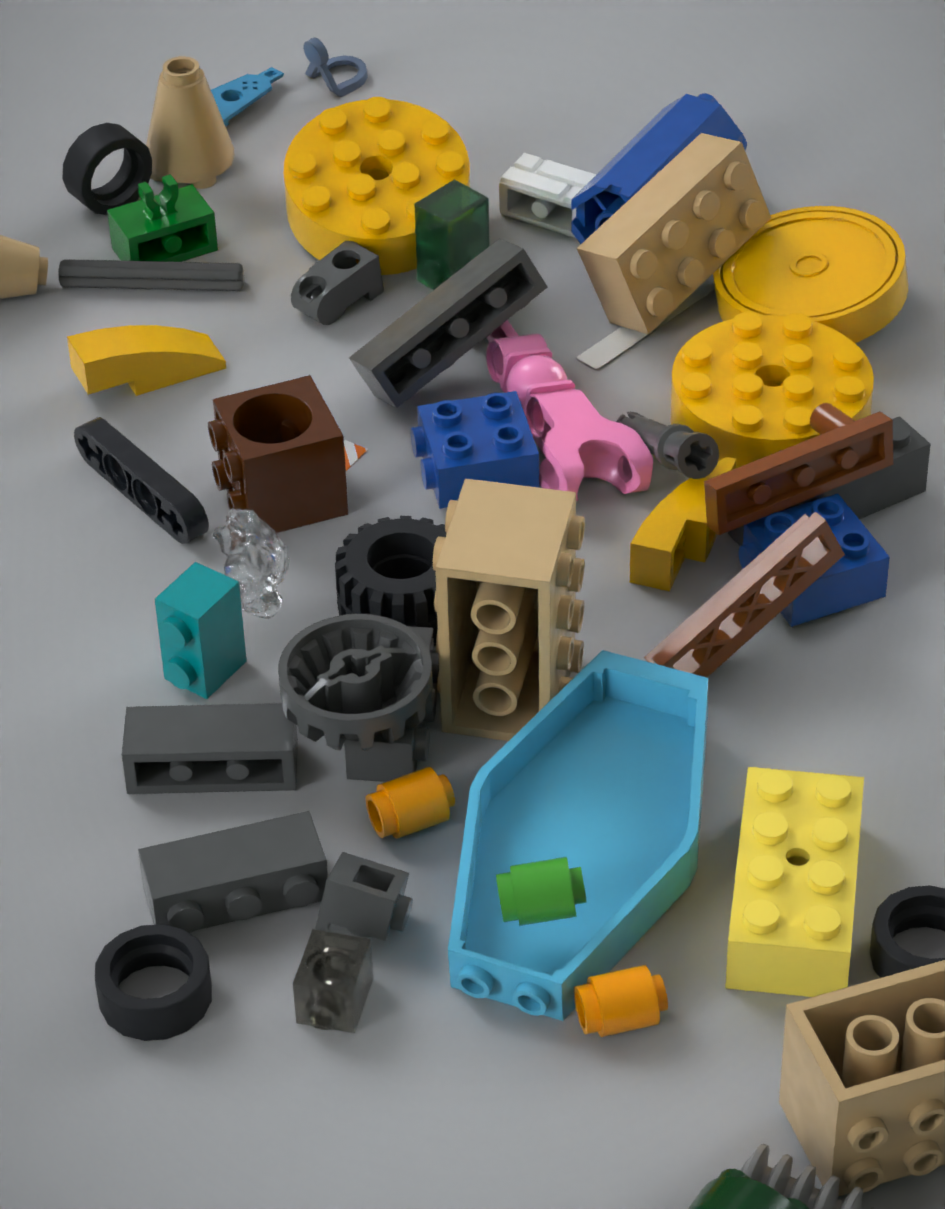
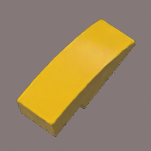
(142, 357)
(674, 532)

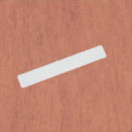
(624, 338)

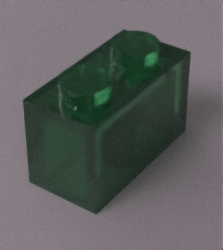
(449, 231)

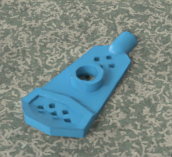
(243, 92)

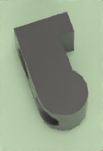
(338, 283)

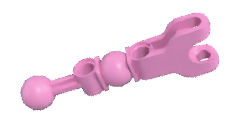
(563, 420)

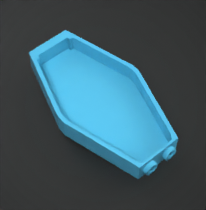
(613, 787)

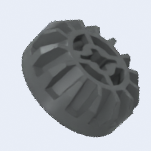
(345, 669)

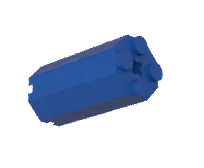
(646, 156)

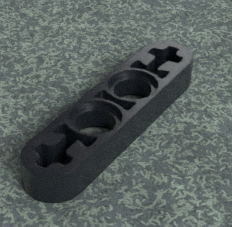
(141, 480)

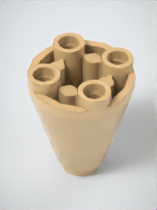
(187, 127)

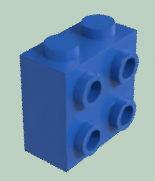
(476, 441)
(850, 582)

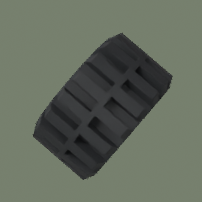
(390, 571)

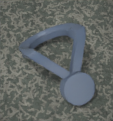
(320, 65)

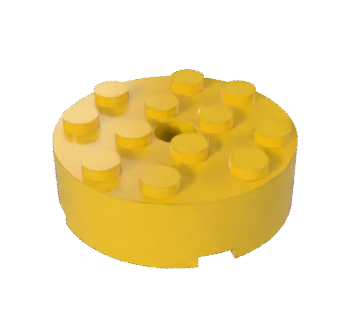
(361, 173)
(761, 379)

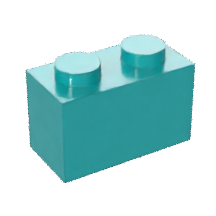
(201, 630)

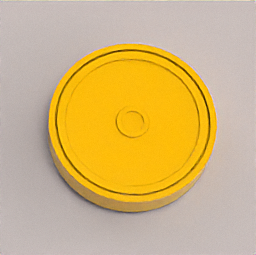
(822, 264)

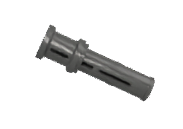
(676, 445)

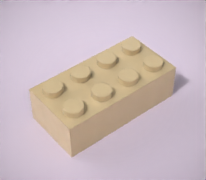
(674, 233)

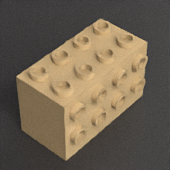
(506, 605)
(869, 1078)

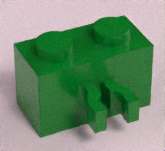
(163, 226)

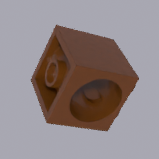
(280, 454)

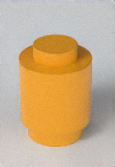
(410, 803)
(620, 1001)

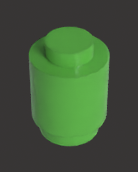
(540, 891)

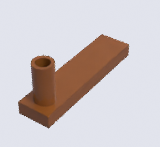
(780, 480)

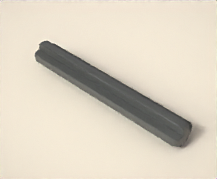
(151, 275)

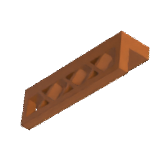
(750, 598)

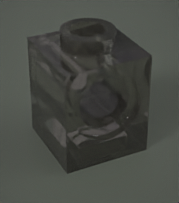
(333, 981)

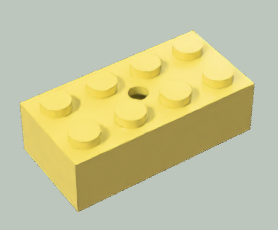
(795, 883)

